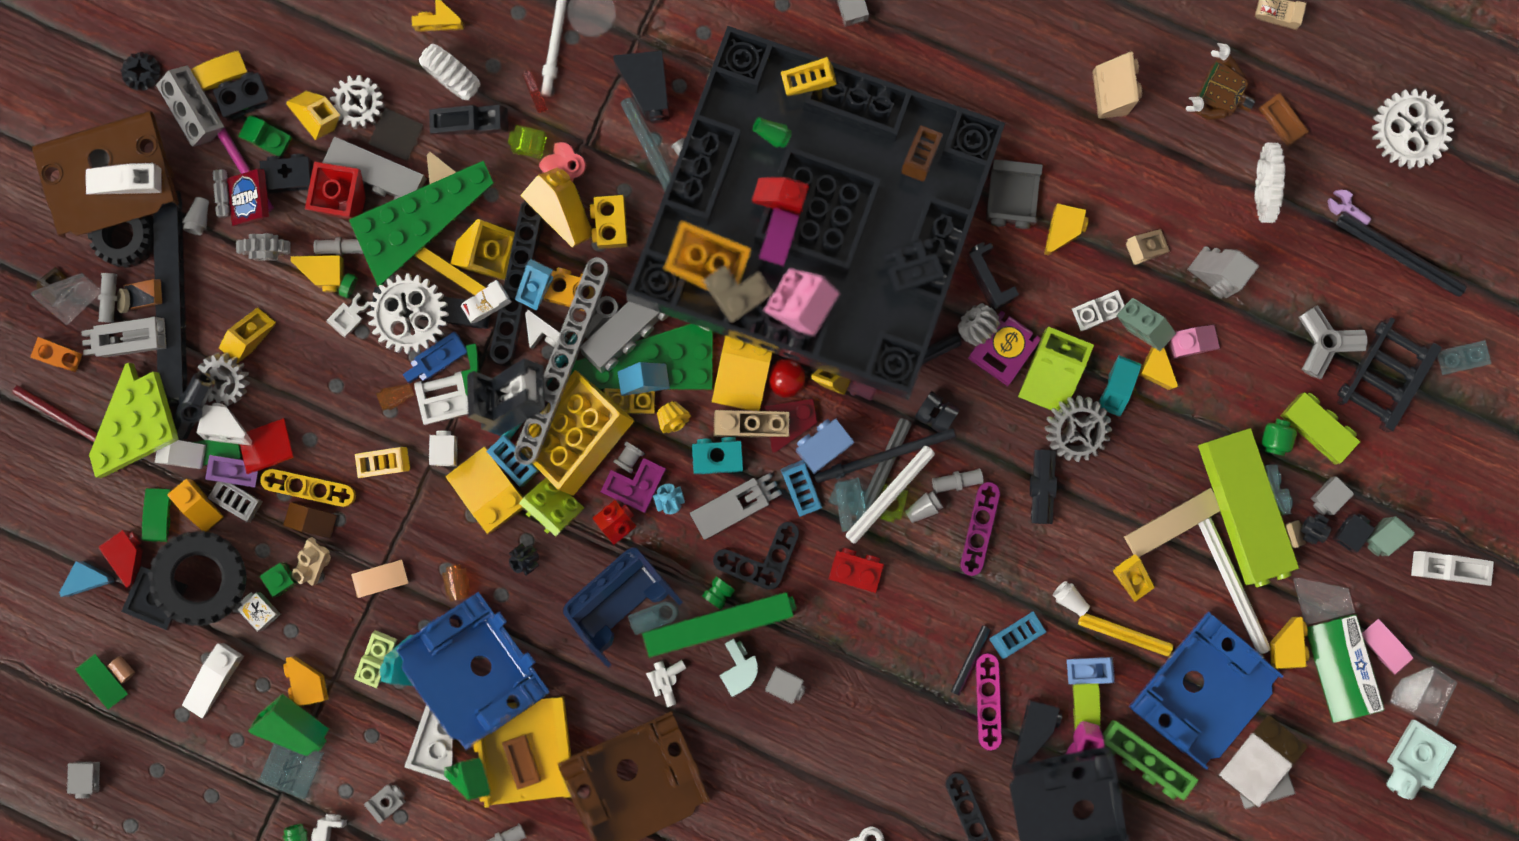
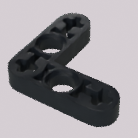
(769, 565)

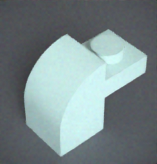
(745, 671)

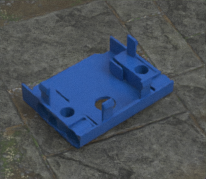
(440, 670)
(1232, 692)

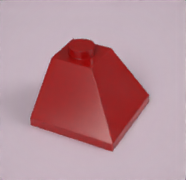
(336, 191)

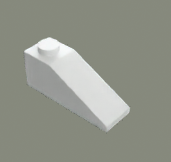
(212, 679)

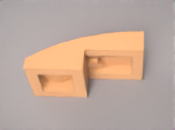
(379, 578)

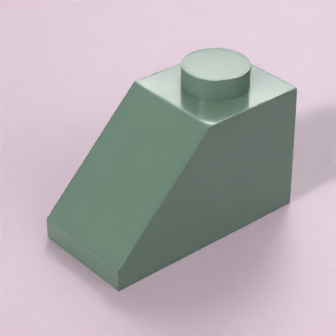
(1388, 536)

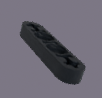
(975, 815)

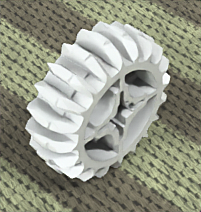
(449, 71)

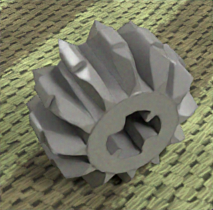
(978, 324)

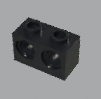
(244, 102)

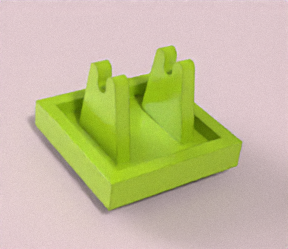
(551, 506)

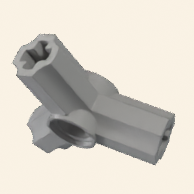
(1320, 355)

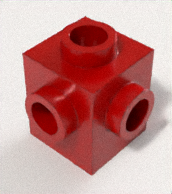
(615, 521)

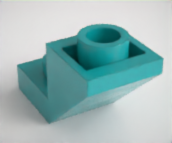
(1120, 385)

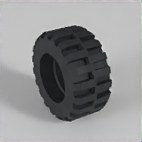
(187, 545)

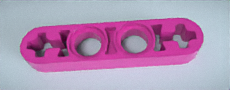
(990, 701)

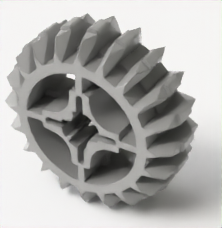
(1059, 440)

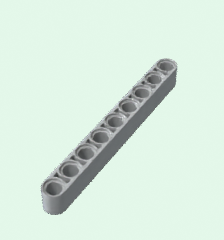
(570, 351)

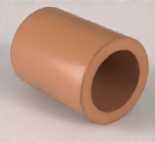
(121, 669)

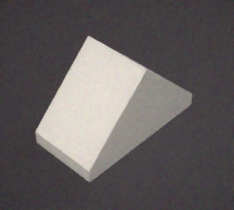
(182, 454)

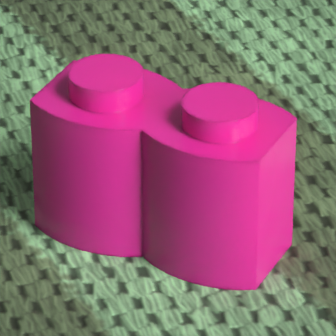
(1086, 737)

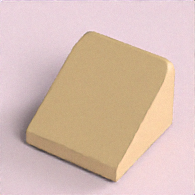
(1294, 534)

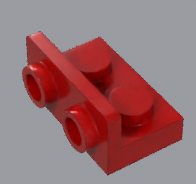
(856, 571)

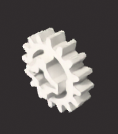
(364, 96)

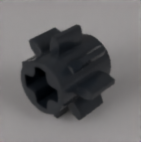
(1316, 529)
(523, 559)

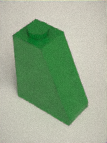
(289, 727)

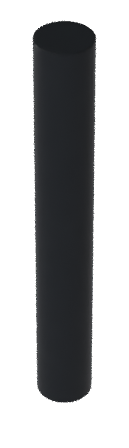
(970, 660)

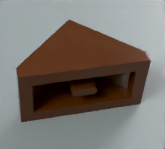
(310, 520)

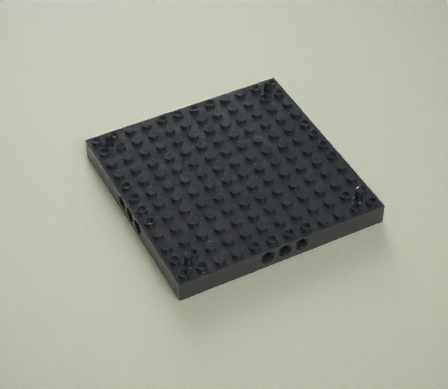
(856, 207)

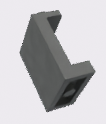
(1013, 193)

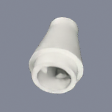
(1069, 597)

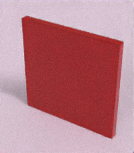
(268, 446)

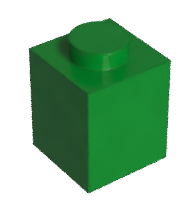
(278, 579)

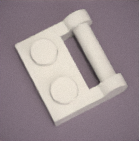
(442, 406)

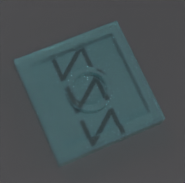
(291, 770)

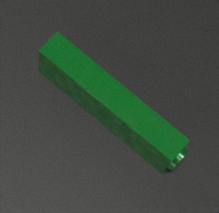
(719, 624)

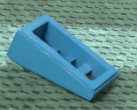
(506, 467)
(793, 468)
(1001, 647)

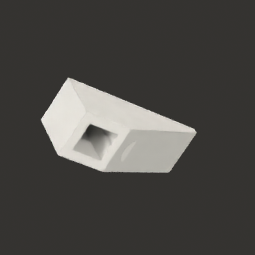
(124, 179)

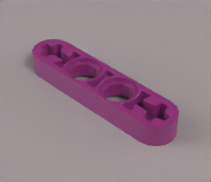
(981, 529)

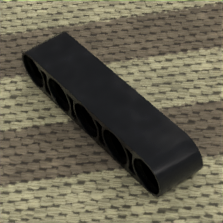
(454, 309)

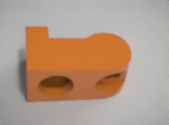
(56, 355)

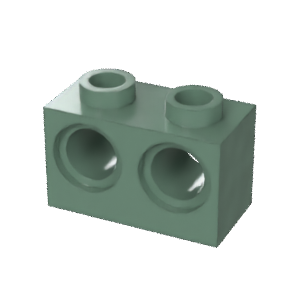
(1146, 324)

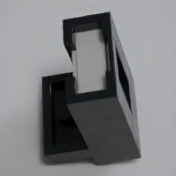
(507, 398)

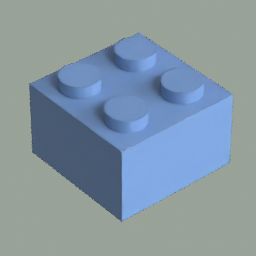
(824, 445)

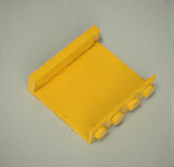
(549, 741)

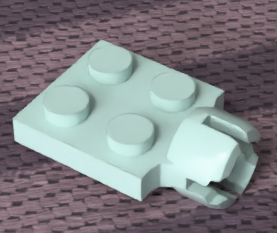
(1418, 760)

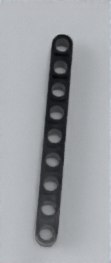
(170, 270)

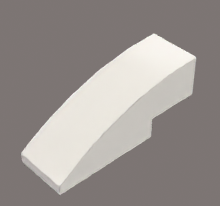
(1452, 568)

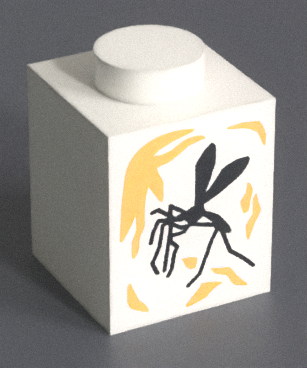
(258, 611)

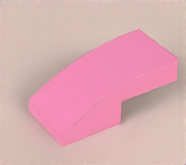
(1387, 647)

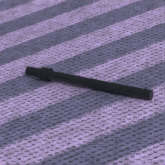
(839, 471)

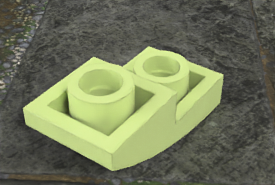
(369, 666)

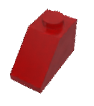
(780, 194)
(124, 555)

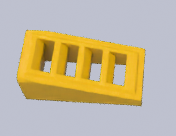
(820, 83)
(401, 465)

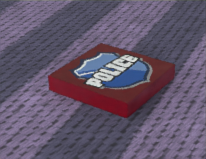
(248, 197)

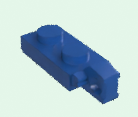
(436, 358)

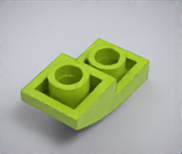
(1086, 703)

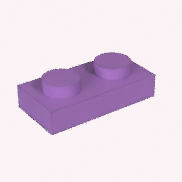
(229, 471)

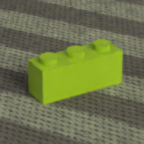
(1320, 427)

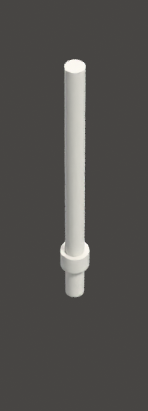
(550, 69)

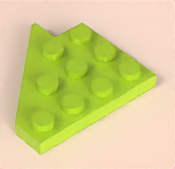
(134, 423)

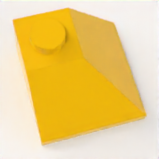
(484, 249)

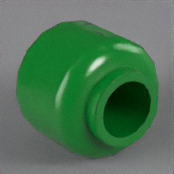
(1279, 437)

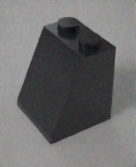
(646, 82)

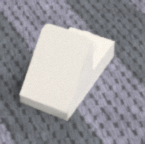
(538, 328)

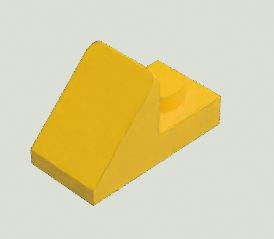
(443, 20)
(1134, 577)

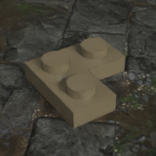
(736, 298)

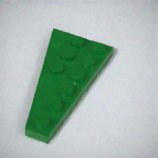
(409, 223)
(684, 351)

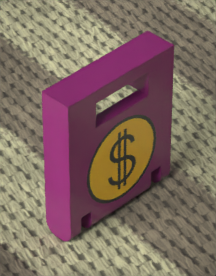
(1007, 345)

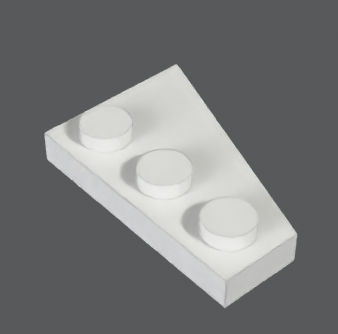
(430, 748)

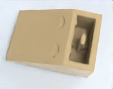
(1117, 86)

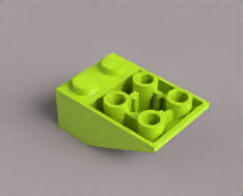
(1055, 369)

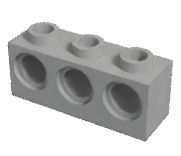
(190, 106)

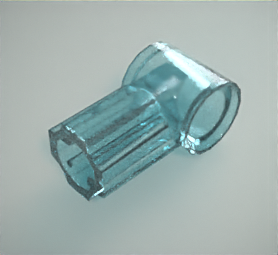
(651, 617)

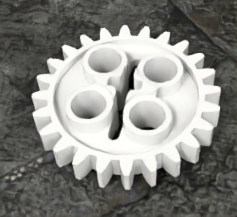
(1428, 113)
(1269, 182)
(429, 307)

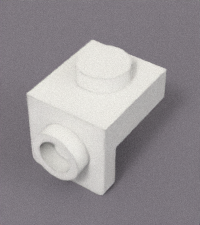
(323, 829)

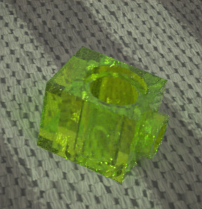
(527, 141)
(891, 516)

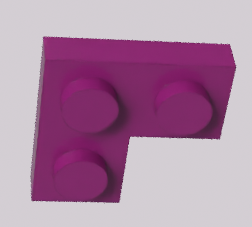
(638, 491)

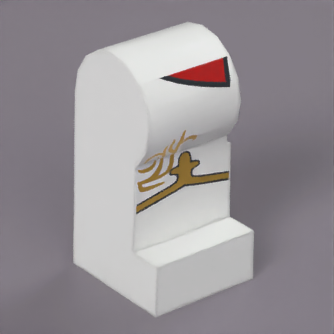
(486, 302)

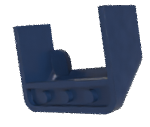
(612, 597)

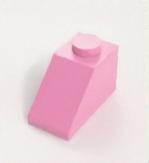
(1193, 341)

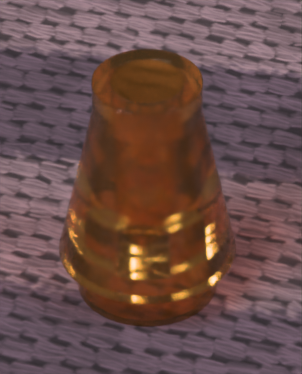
(393, 396)

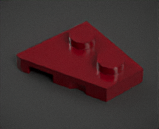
(801, 418)

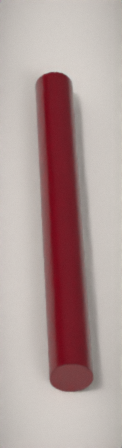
(54, 413)

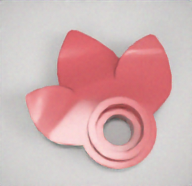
(562, 158)

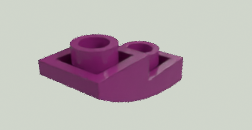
(778, 236)

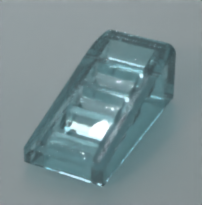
(843, 507)

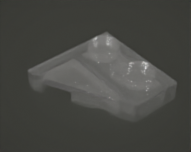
(67, 296)
(1322, 600)

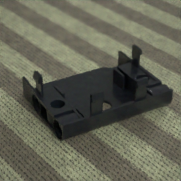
(1048, 789)

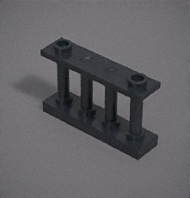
(1401, 396)

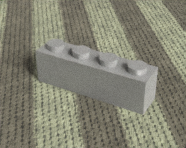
(375, 170)
(619, 335)

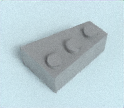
(1223, 271)

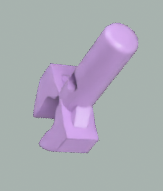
(1347, 207)

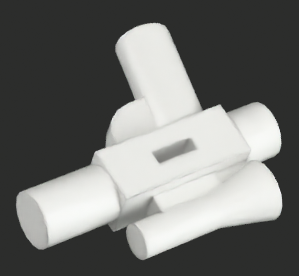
(664, 678)

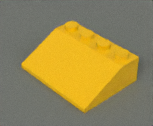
(580, 434)

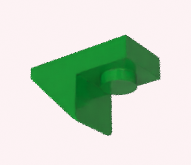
(265, 136)
(468, 778)

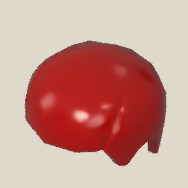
(786, 378)

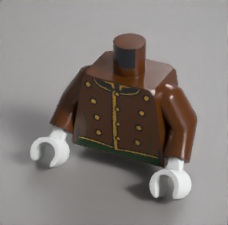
(1222, 88)

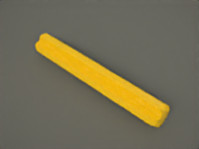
(1126, 634)

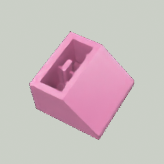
(802, 301)

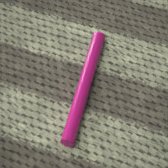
(236, 156)

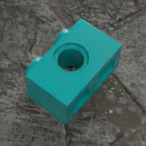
(732, 460)

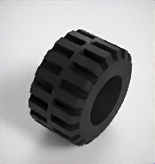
(130, 254)

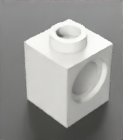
(443, 449)

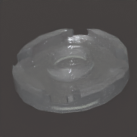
(591, 16)

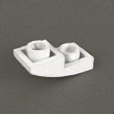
(1098, 310)

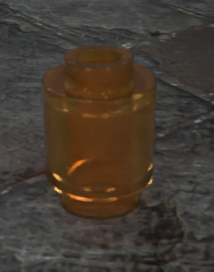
(456, 582)

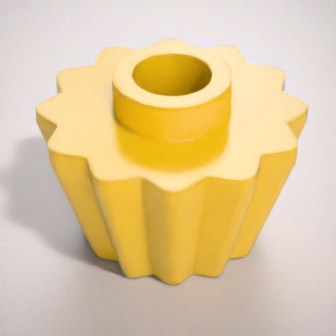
(672, 417)

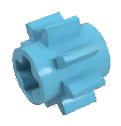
(668, 498)

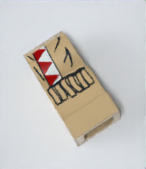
(1281, 12)

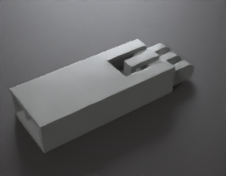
(138, 336)
(727, 509)

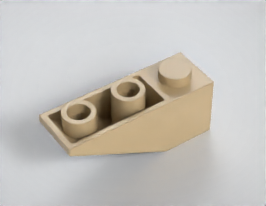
(751, 424)

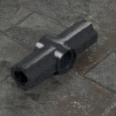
(191, 403)
(1043, 486)

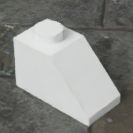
(221, 426)

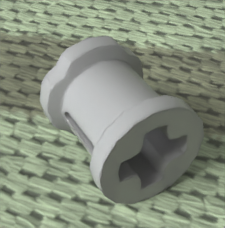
(628, 457)

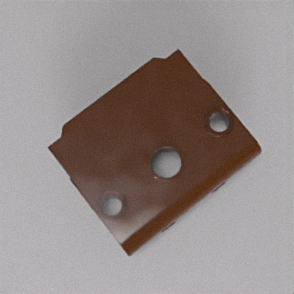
(70, 154)
(657, 797)

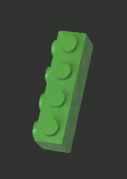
(1148, 760)

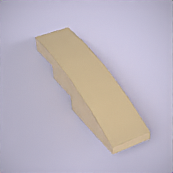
(1172, 523)

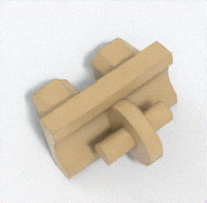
(311, 563)

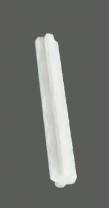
(890, 494)

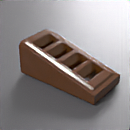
(914, 166)

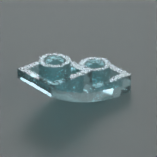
(1464, 357)
(1281, 496)

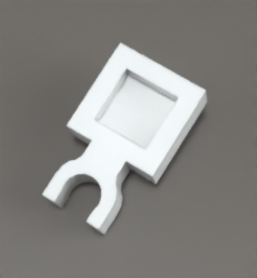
(346, 318)

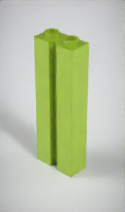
(1248, 508)

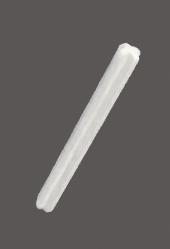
(1234, 586)

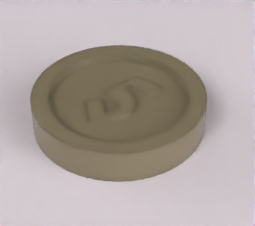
(123, 300)

